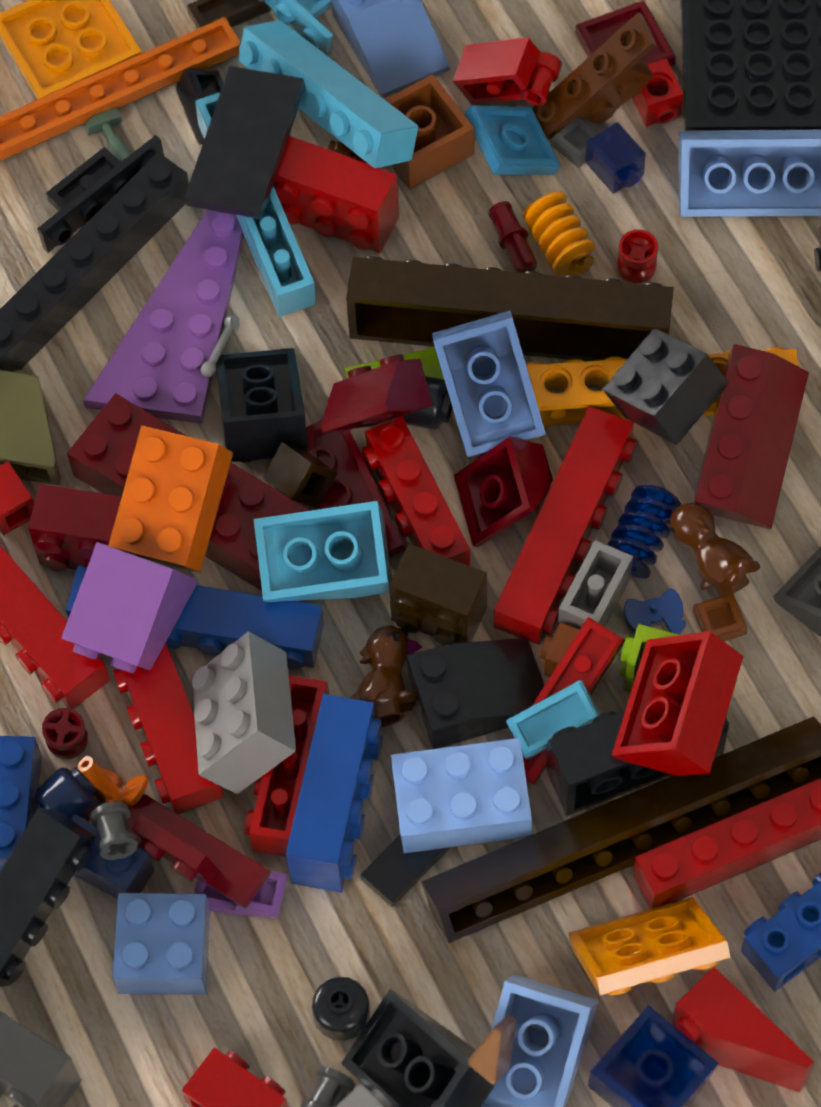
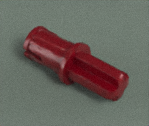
(512, 237)

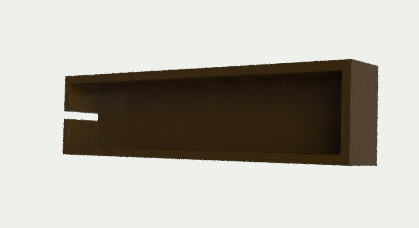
(550, 313)

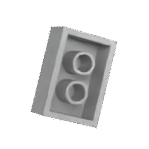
(243, 713)

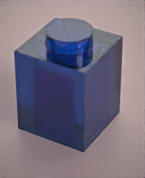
(615, 158)

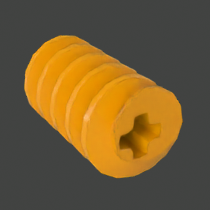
(560, 234)

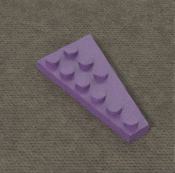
(177, 328)

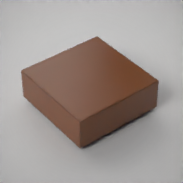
(721, 617)

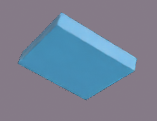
(512, 140)

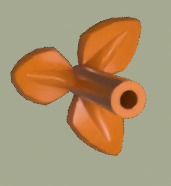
(110, 784)

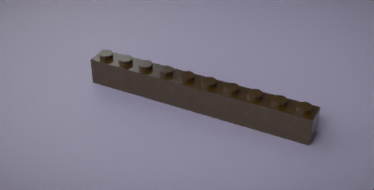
(618, 831)

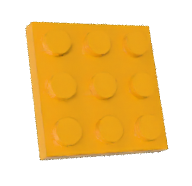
(64, 41)
(648, 946)

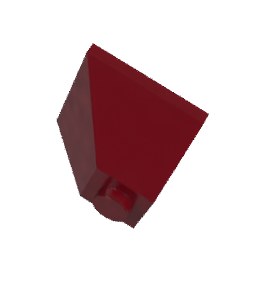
(502, 487)

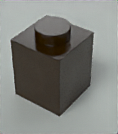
(300, 475)

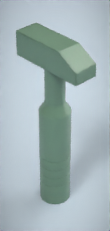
(105, 121)

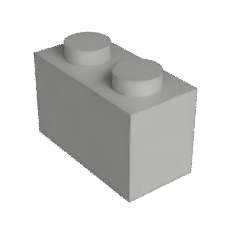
(596, 586)

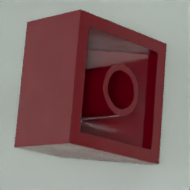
(377, 395)

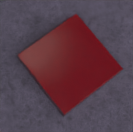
(599, 29)

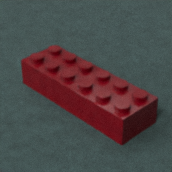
(104, 458)

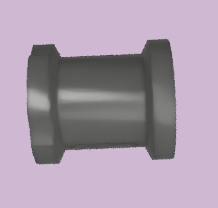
(114, 830)
(329, 1089)

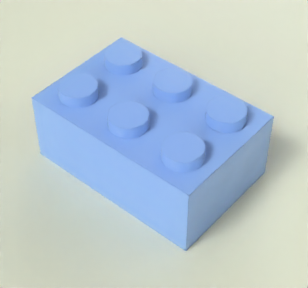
(461, 795)

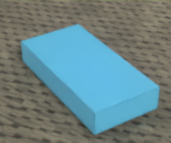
(541, 721)

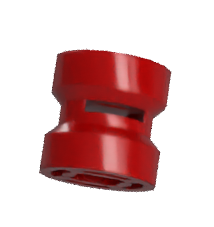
(637, 256)

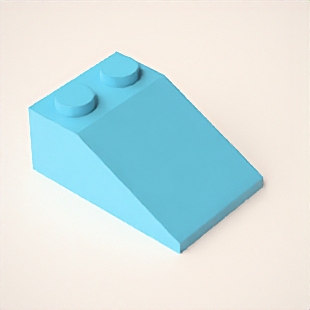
(323, 554)

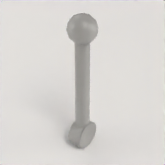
(231, 323)

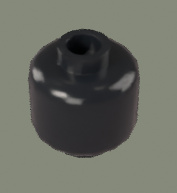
(437, 414)
(342, 1022)

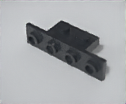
(89, 189)

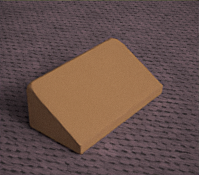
(494, 1053)

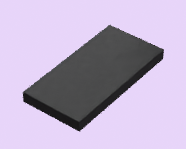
(245, 142)

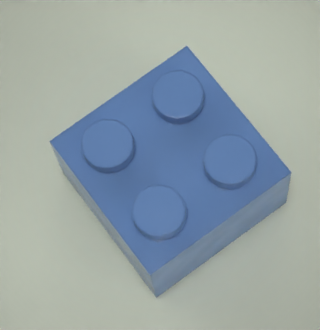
(161, 944)

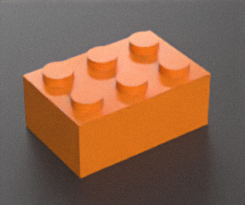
(171, 498)

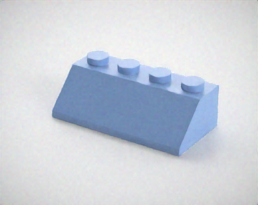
(749, 173)

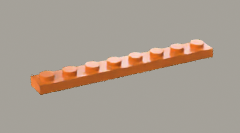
(116, 86)

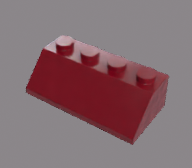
(751, 437)

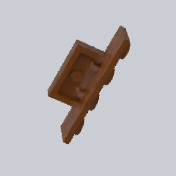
(601, 81)

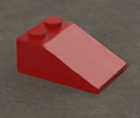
(739, 1034)

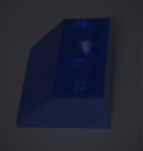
(652, 1066)

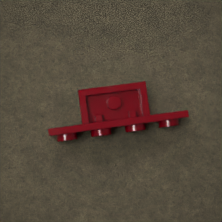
(195, 851)

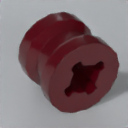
(61, 724)

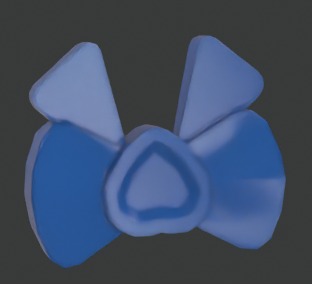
(667, 607)

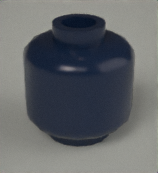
(68, 793)

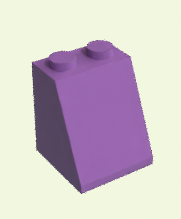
(126, 608)

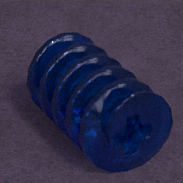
(643, 525)

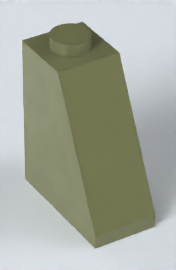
(26, 429)

